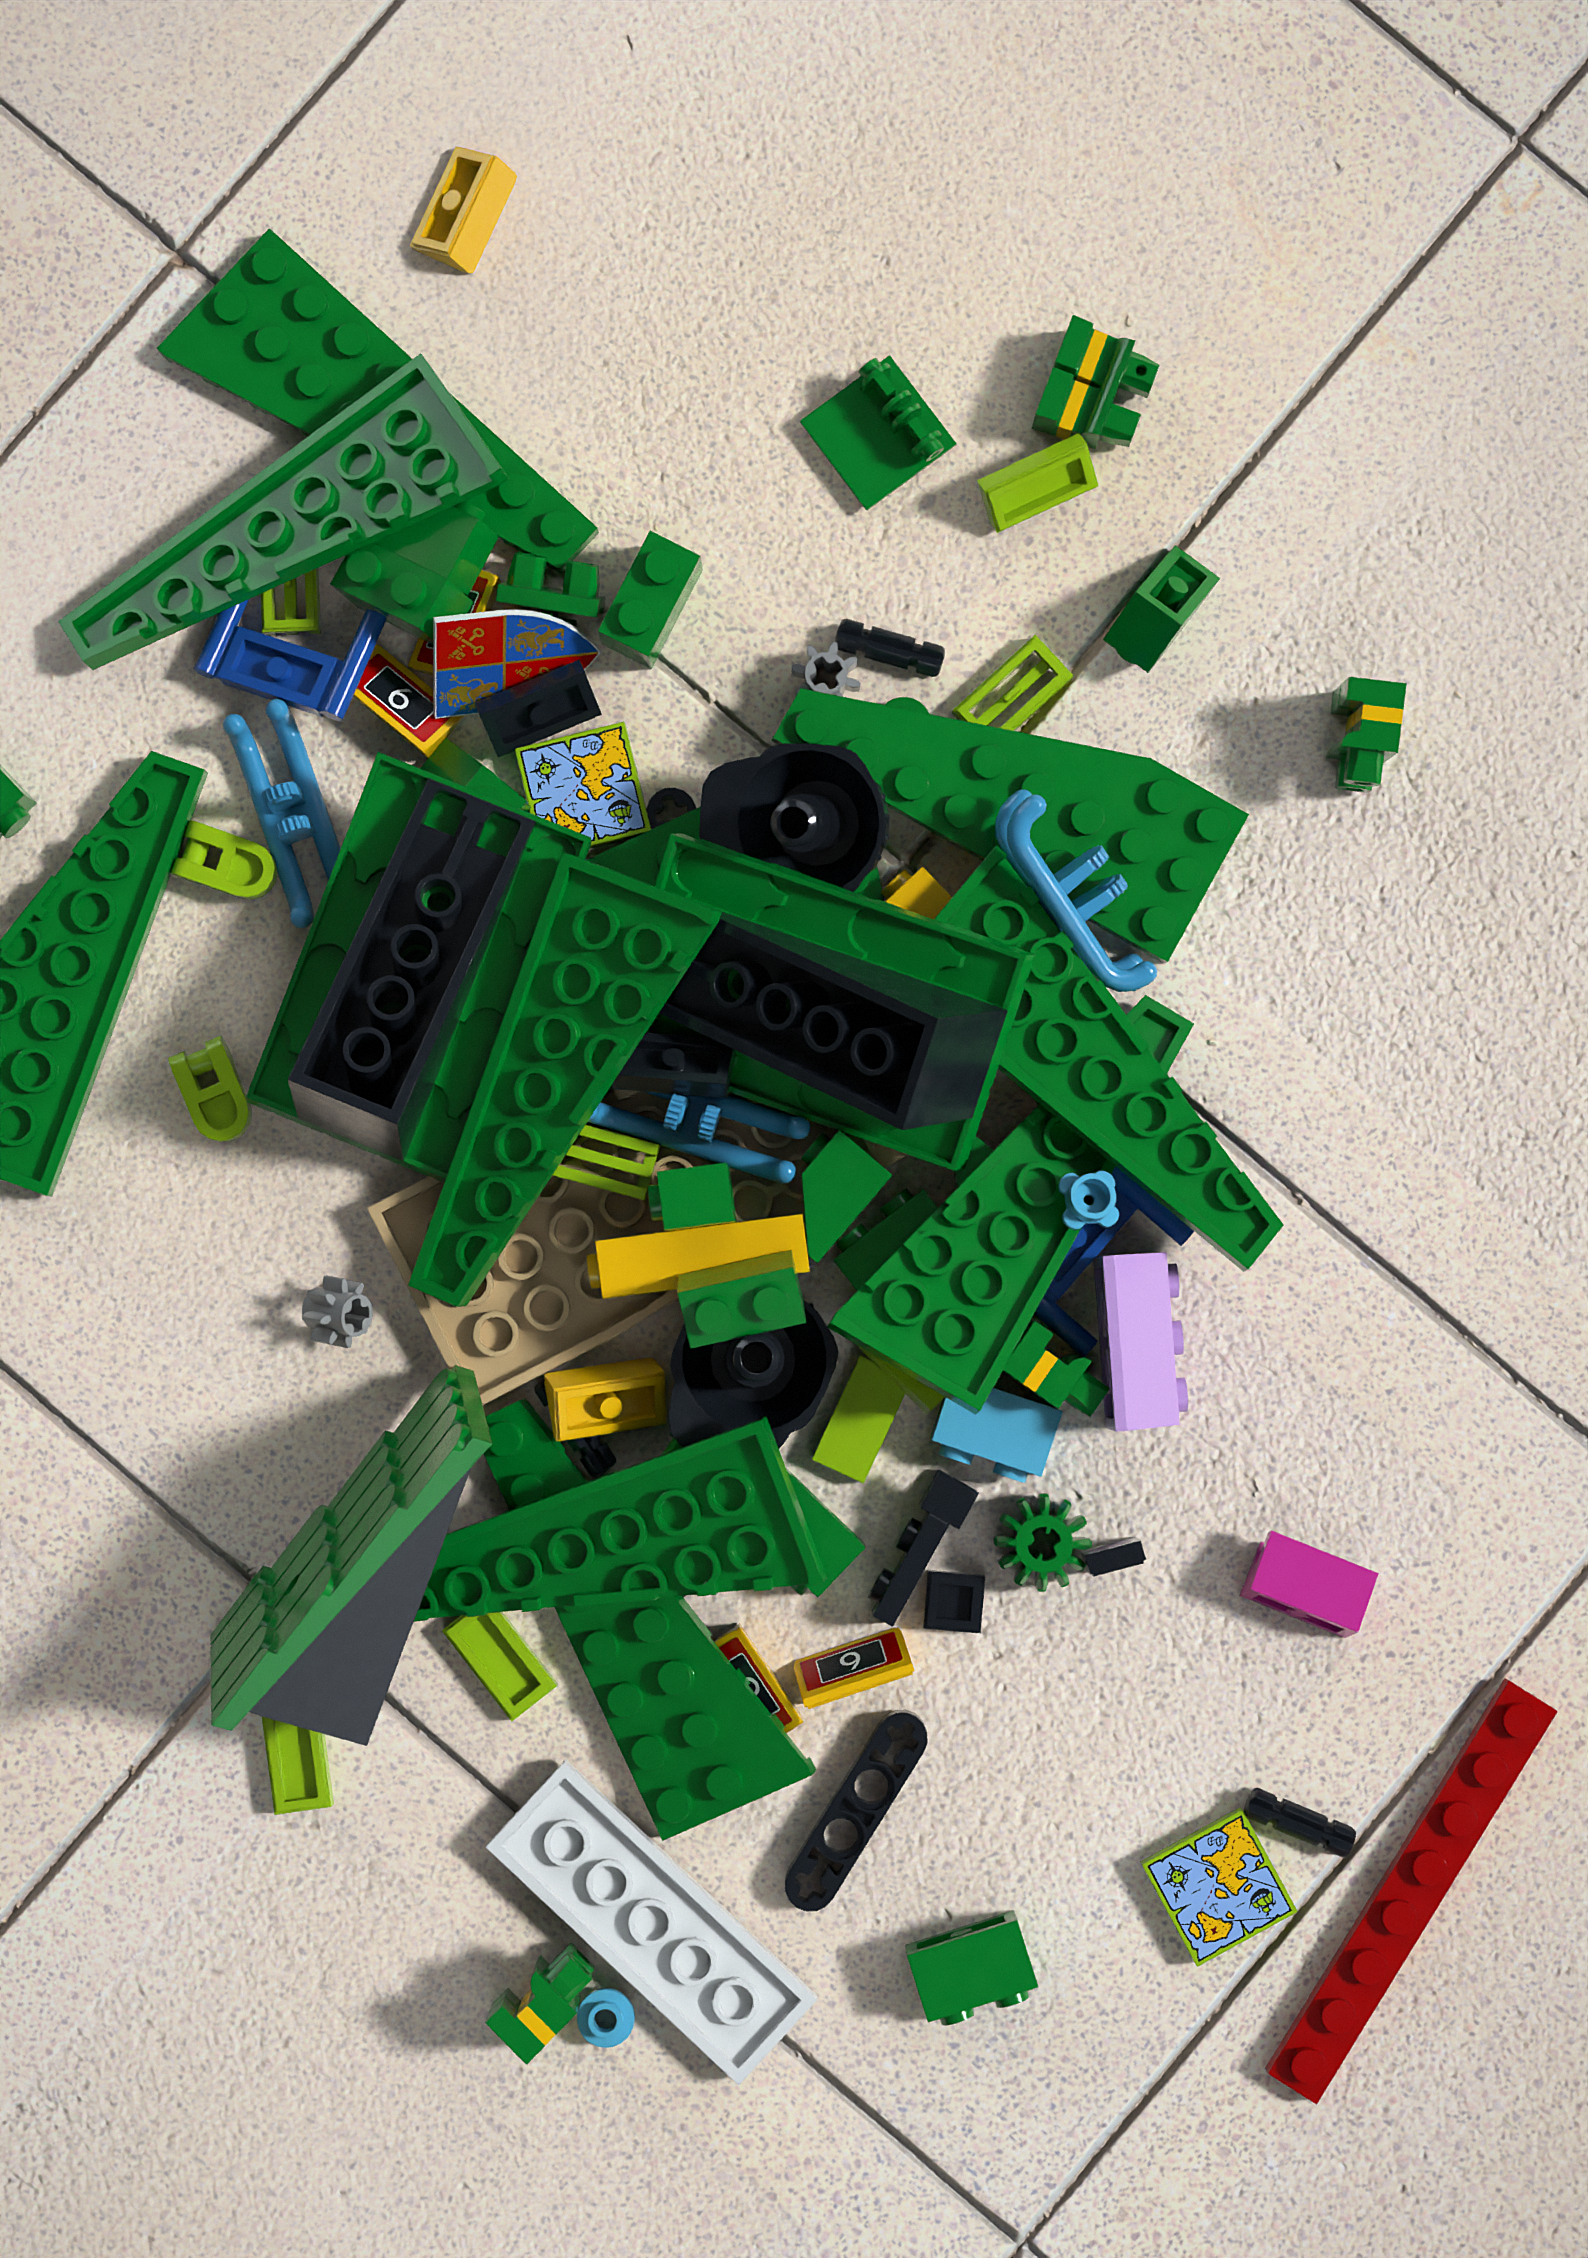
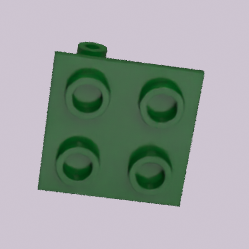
(878, 432)

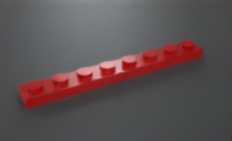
(1410, 1891)

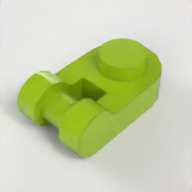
(243, 868)
(218, 1110)

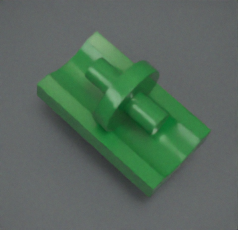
(526, 588)

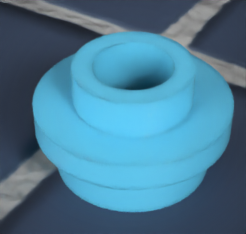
(606, 1999)

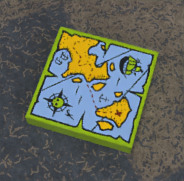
(586, 784)
(1218, 1886)

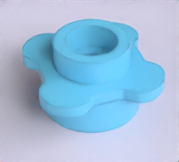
(1100, 1188)

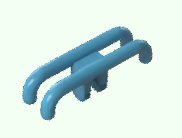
(289, 809)
(1013, 837)
(693, 1124)

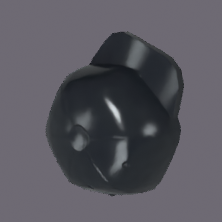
(801, 810)
(751, 1378)

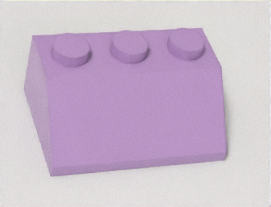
(1139, 1341)

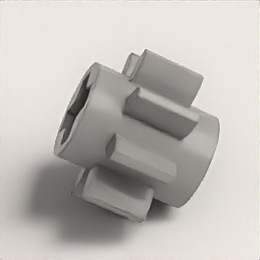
(830, 662)
(337, 1311)

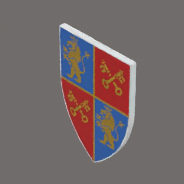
(496, 651)

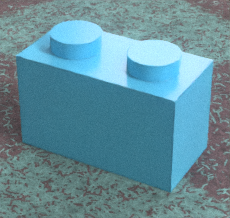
(1006, 1430)

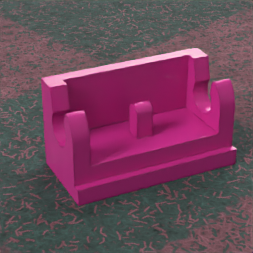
(1309, 1584)

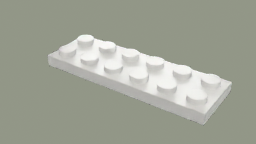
(652, 1922)

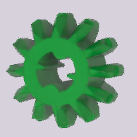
(1061, 1546)

